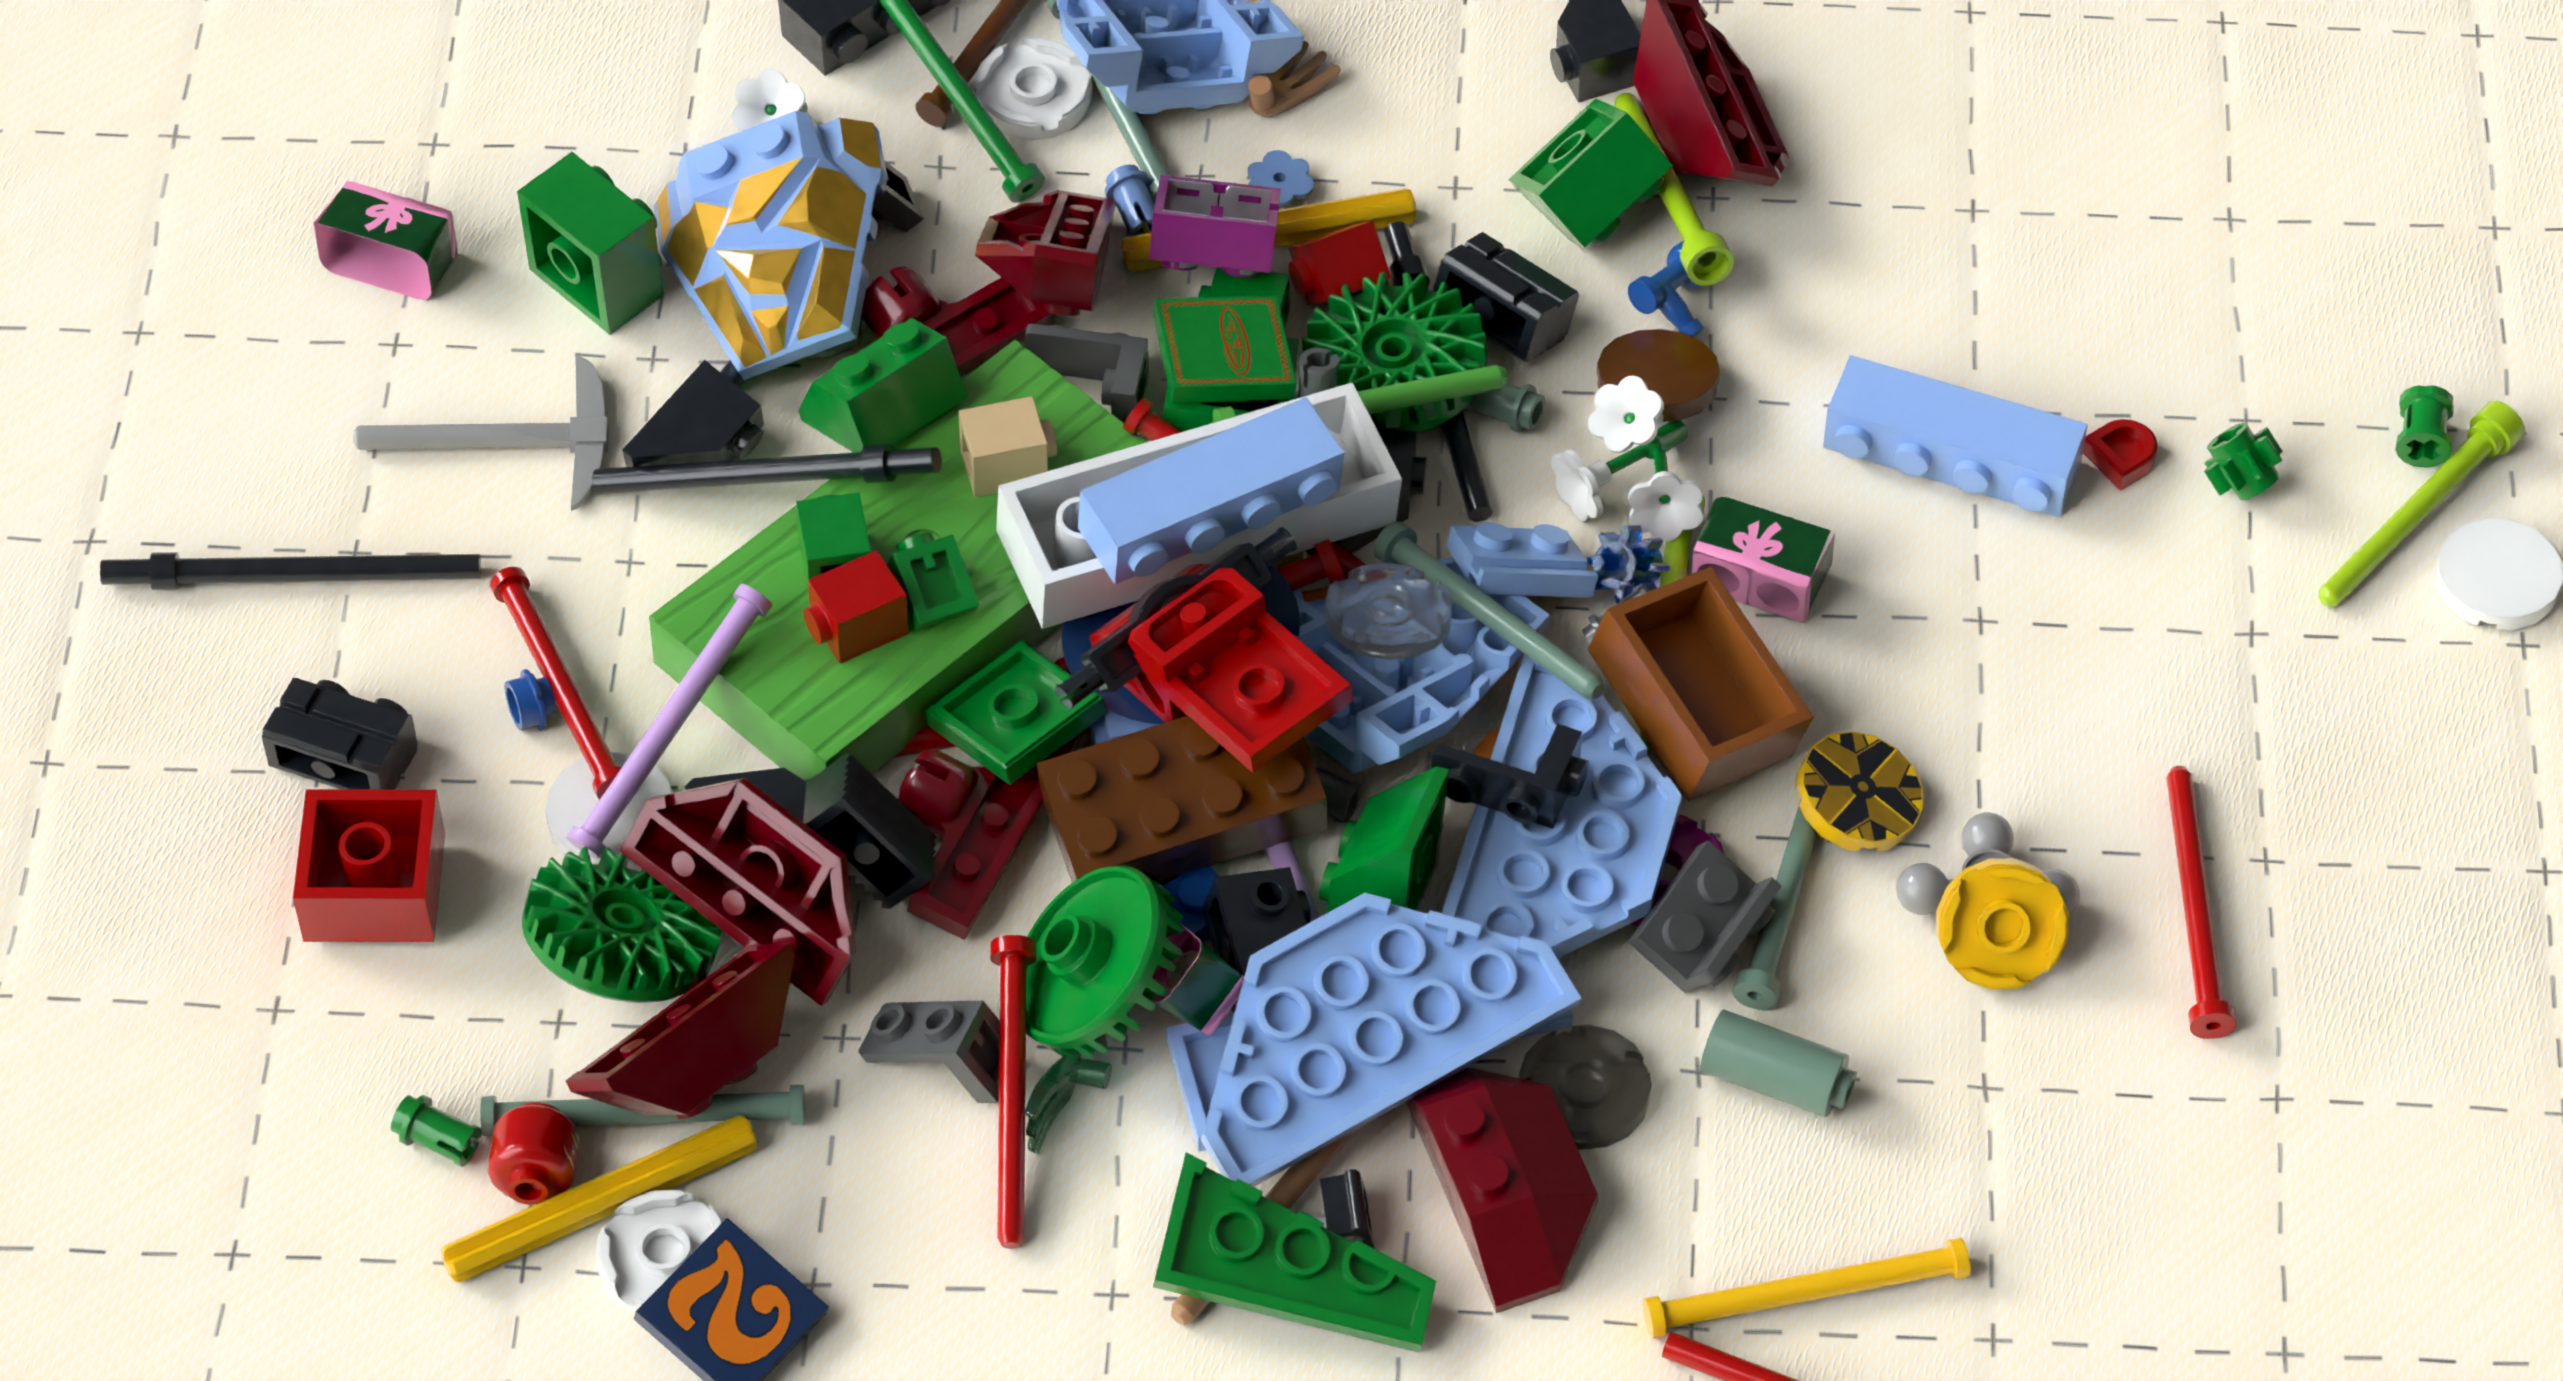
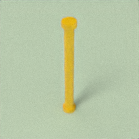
(1806, 1287)

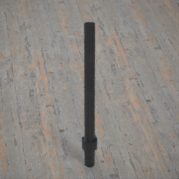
(1455, 429)
(873, 463)
(167, 570)

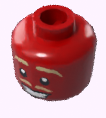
(533, 1150)

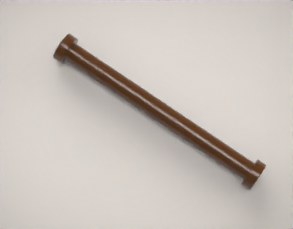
(936, 106)

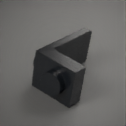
(1514, 791)

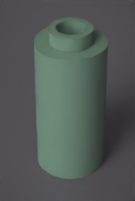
(1777, 1064)

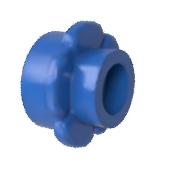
(529, 700)

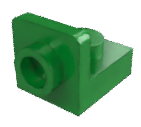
(933, 579)

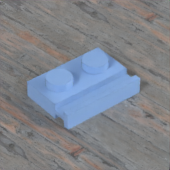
(1521, 560)

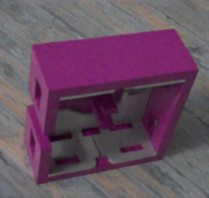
(1214, 225)

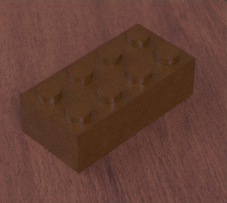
(1175, 802)

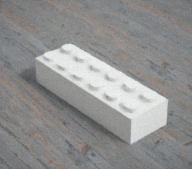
(1068, 581)

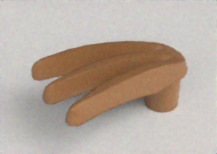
(1283, 91)

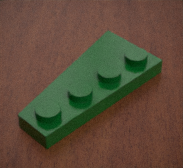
(1265, 1259)

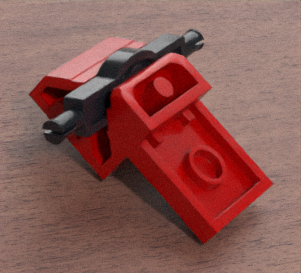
(1216, 655)

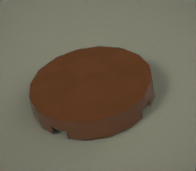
(1669, 364)

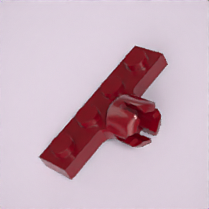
(973, 326)
(979, 829)

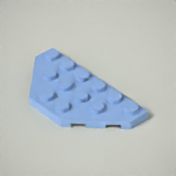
(1606, 846)
(1363, 1020)

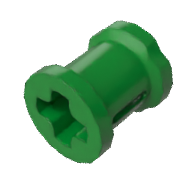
(2424, 432)

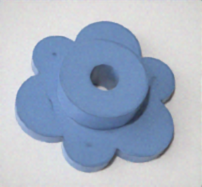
(1282, 172)

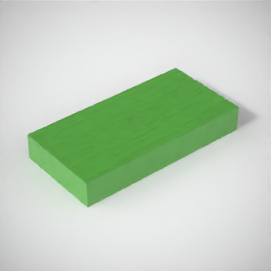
(794, 693)

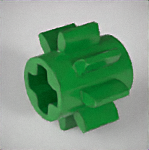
(2243, 461)

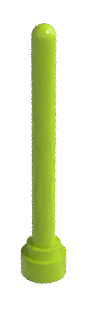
(1702, 252)
(2490, 434)

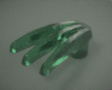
(1055, 1091)

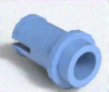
(1130, 191)

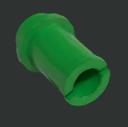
(434, 1129)

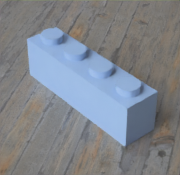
(1954, 436)
(1210, 491)

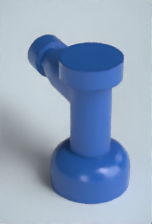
(1659, 293)

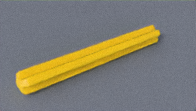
(1305, 222)
(597, 1198)

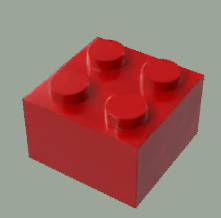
(369, 865)

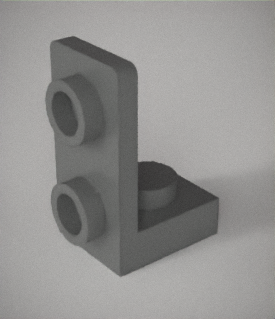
(1112, 358)
(949, 1032)

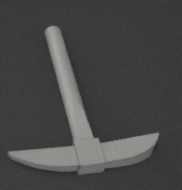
(584, 434)

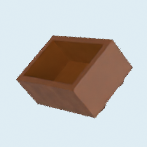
(1699, 683)

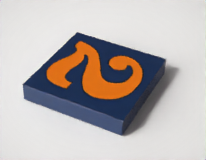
(731, 1309)

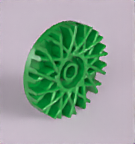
(1400, 338)
(616, 930)
(1098, 959)

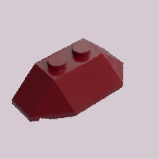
(1704, 98)
(1051, 249)
(752, 874)
(698, 1040)
(1508, 1179)

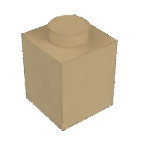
(1004, 443)

